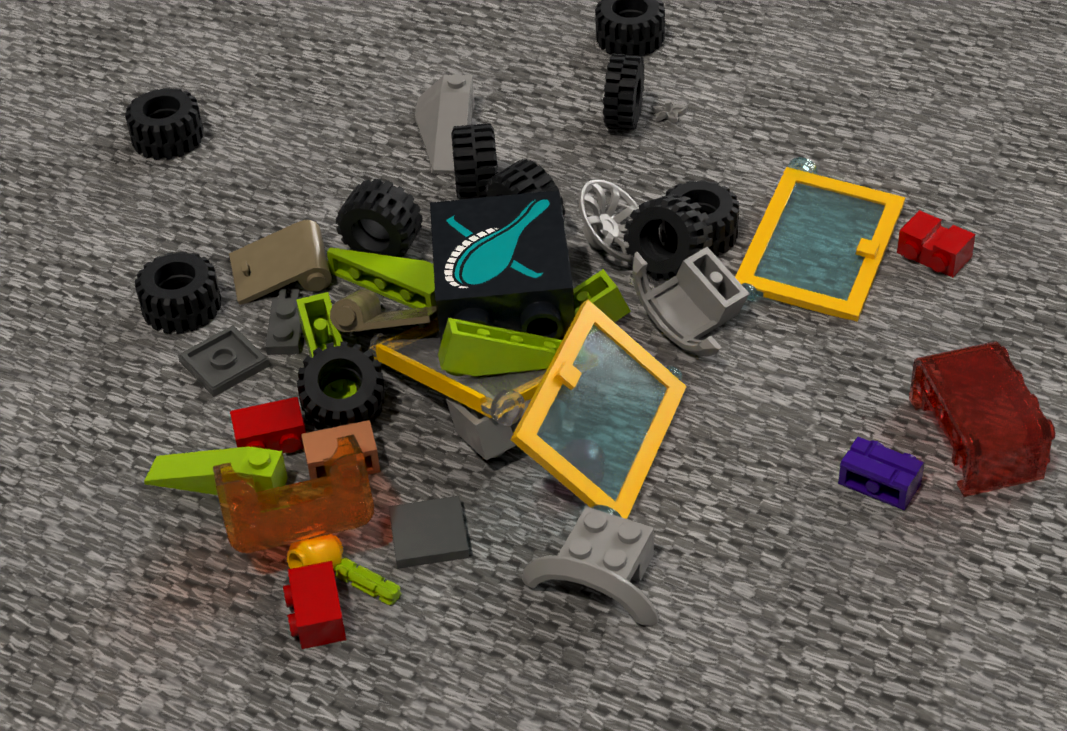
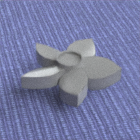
(670, 111)

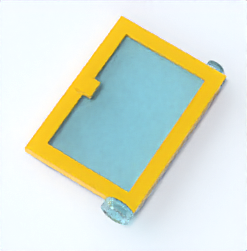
(819, 242)
(600, 413)

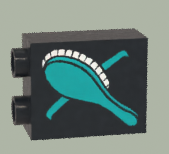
(503, 263)

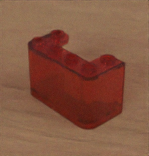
(986, 416)

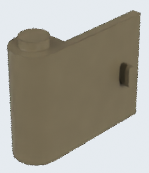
(281, 260)
(363, 312)

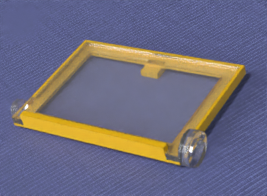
(492, 395)

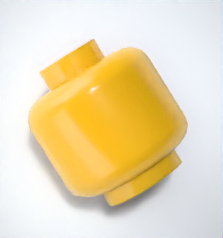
(315, 551)

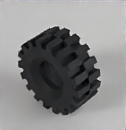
(623, 91)

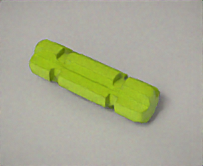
(368, 581)

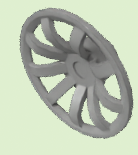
(605, 227)

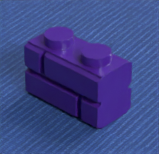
(881, 472)

